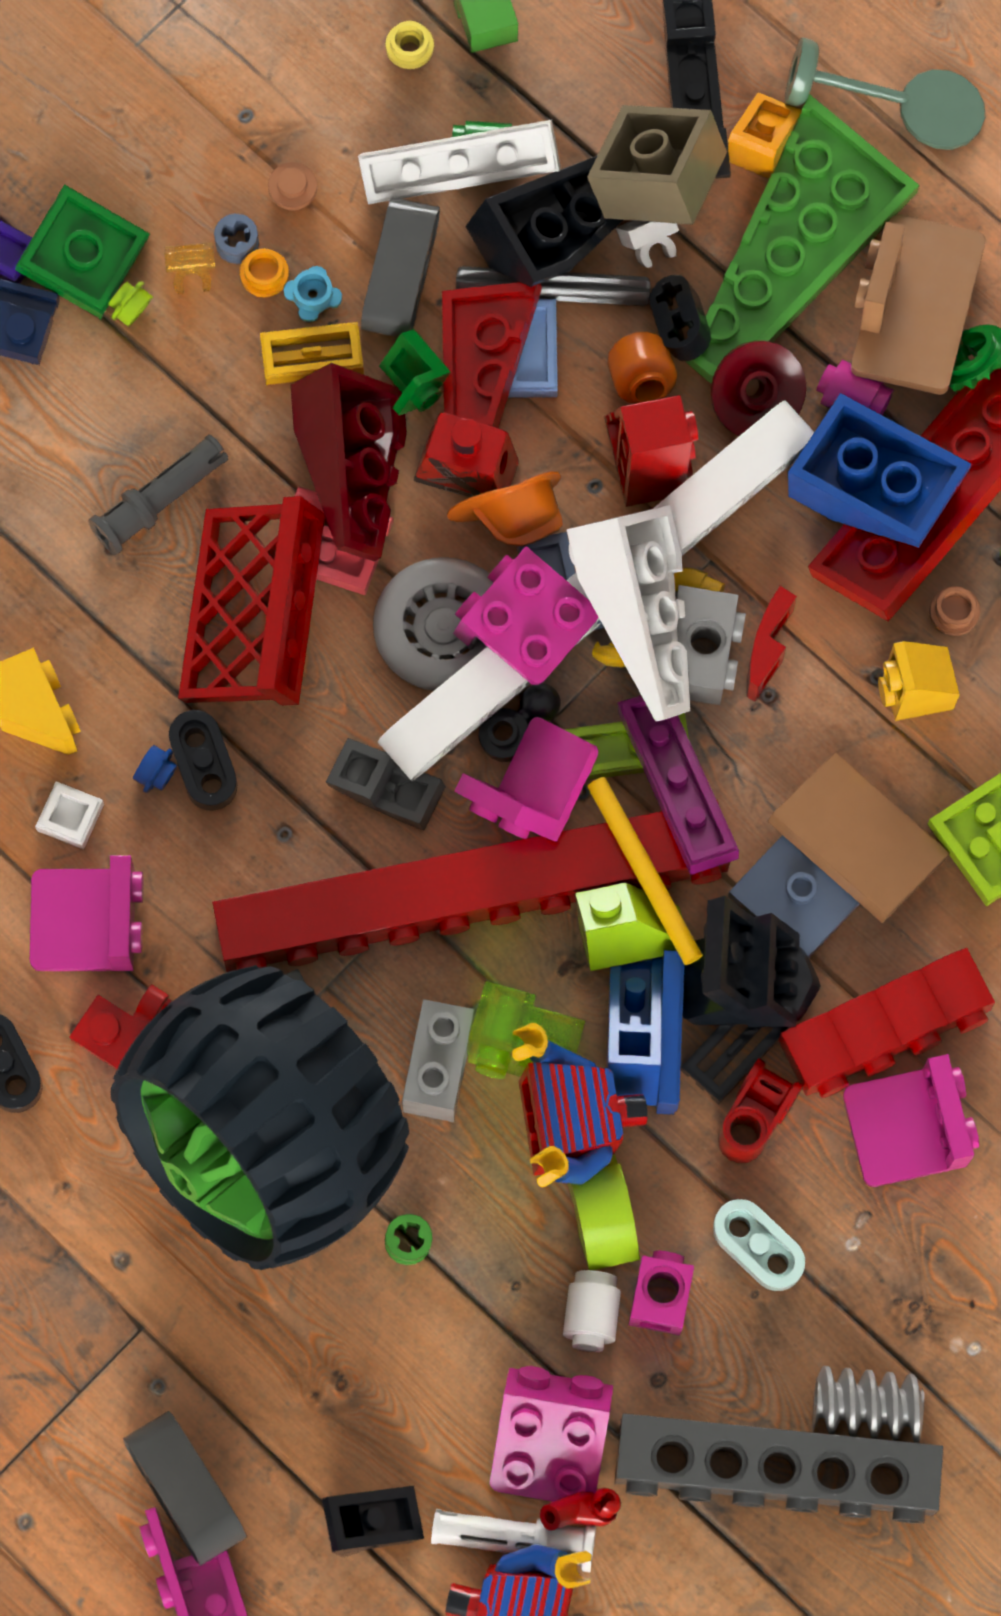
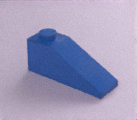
(635, 1028)

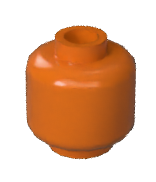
(641, 368)

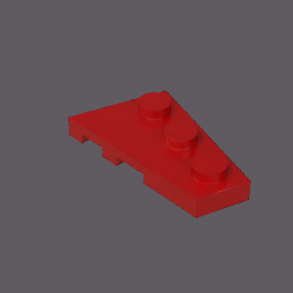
(483, 346)

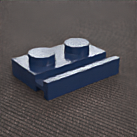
(25, 321)

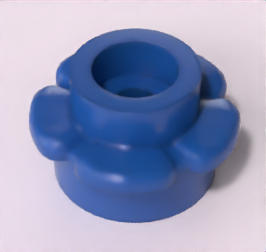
(155, 769)

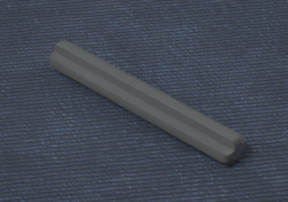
(570, 286)

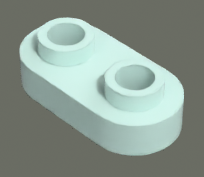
(759, 1245)

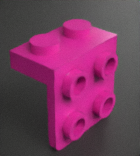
(527, 616)
(538, 783)
(86, 918)
(911, 1124)
(550, 1434)

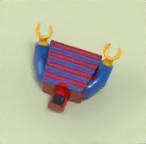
(570, 1110)
(522, 1584)

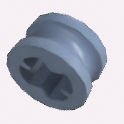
(229, 226)

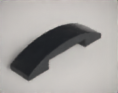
(693, 62)

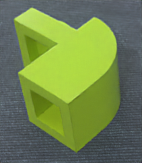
(605, 1218)

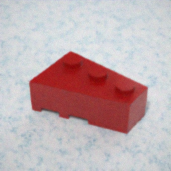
(652, 448)

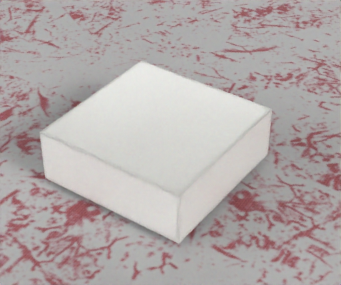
(69, 815)

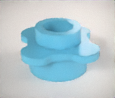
(312, 280)

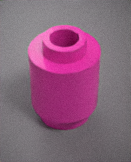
(864, 391)

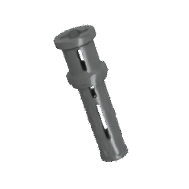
(140, 507)

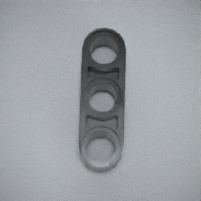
(400, 267)
(184, 1488)

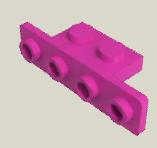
(191, 1587)

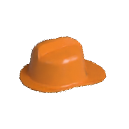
(517, 512)

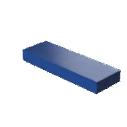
(671, 1033)

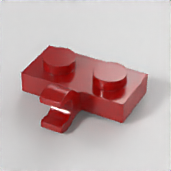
(110, 1031)

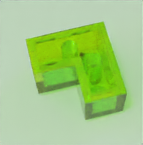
(501, 1012)

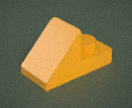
(762, 134)

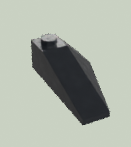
(541, 225)

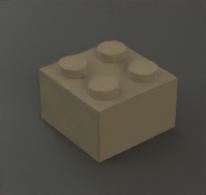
(657, 164)

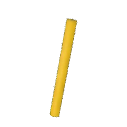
(644, 871)

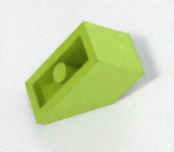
(620, 926)

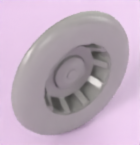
(432, 622)

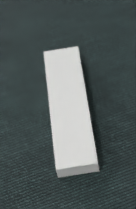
(459, 162)

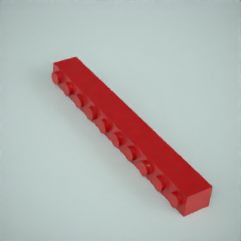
(439, 894)

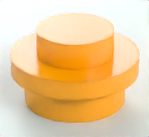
(264, 272)

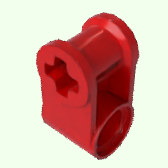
(761, 1105)

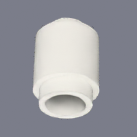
(592, 1310)

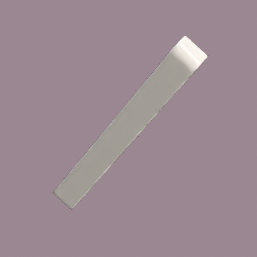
(697, 509)

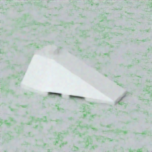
(630, 581)

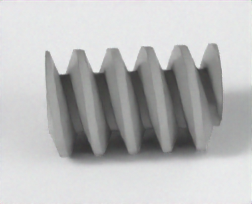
(868, 1403)

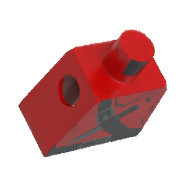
(466, 457)

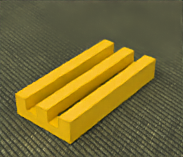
(293, 373)

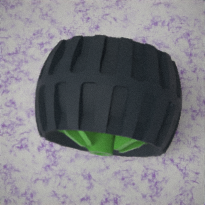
(260, 1116)

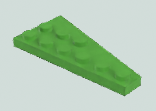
(809, 224)

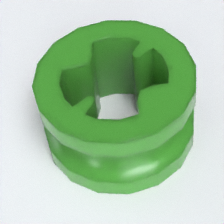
(392, 1242)

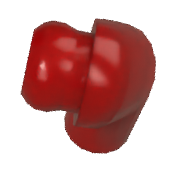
(582, 1509)

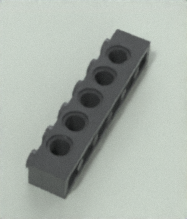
(914, 1464)

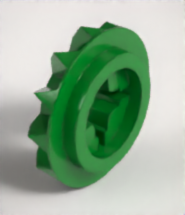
(985, 345)

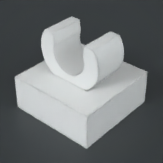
(644, 234)

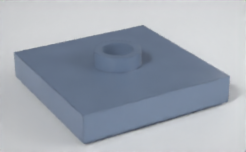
(796, 893)

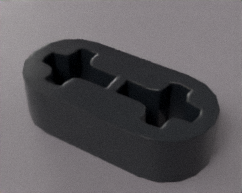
(688, 313)

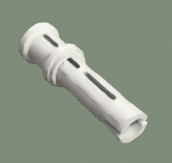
(509, 1535)

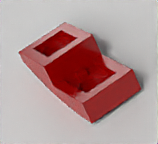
(767, 652)

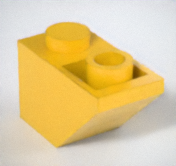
(918, 680)
(30, 705)

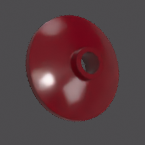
(778, 377)

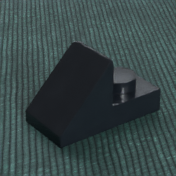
(372, 1520)

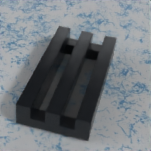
(705, 1080)

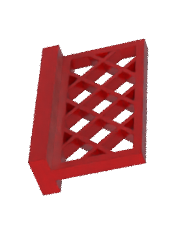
(284, 602)

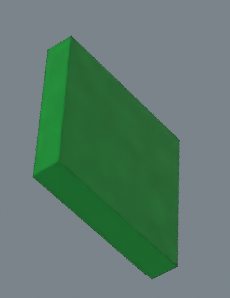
(82, 251)

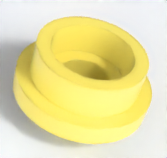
(409, 33)

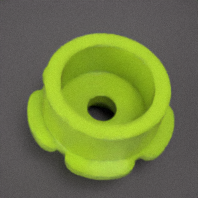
(130, 303)

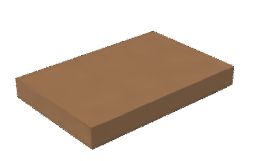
(858, 837)

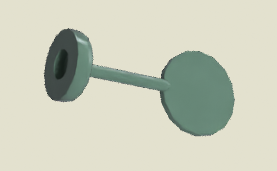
(935, 105)

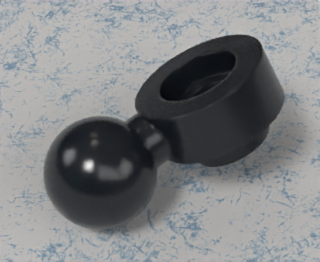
(535, 701)

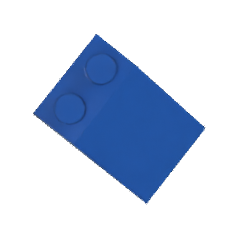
(874, 474)

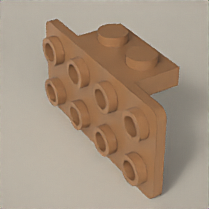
(916, 303)

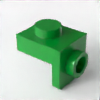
(415, 372)

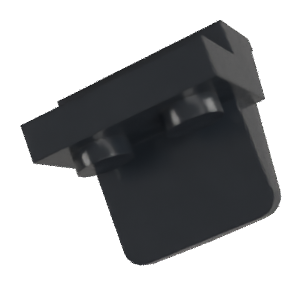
(748, 971)

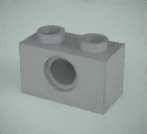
(712, 617)
(438, 1061)

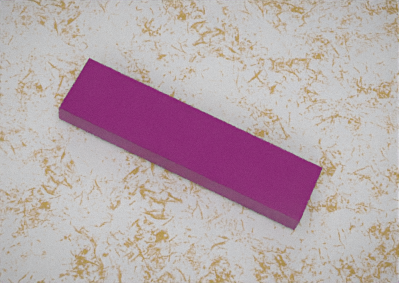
(679, 787)

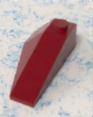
(350, 452)

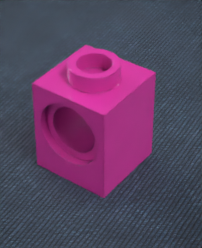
(661, 1316)

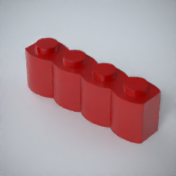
(887, 1022)

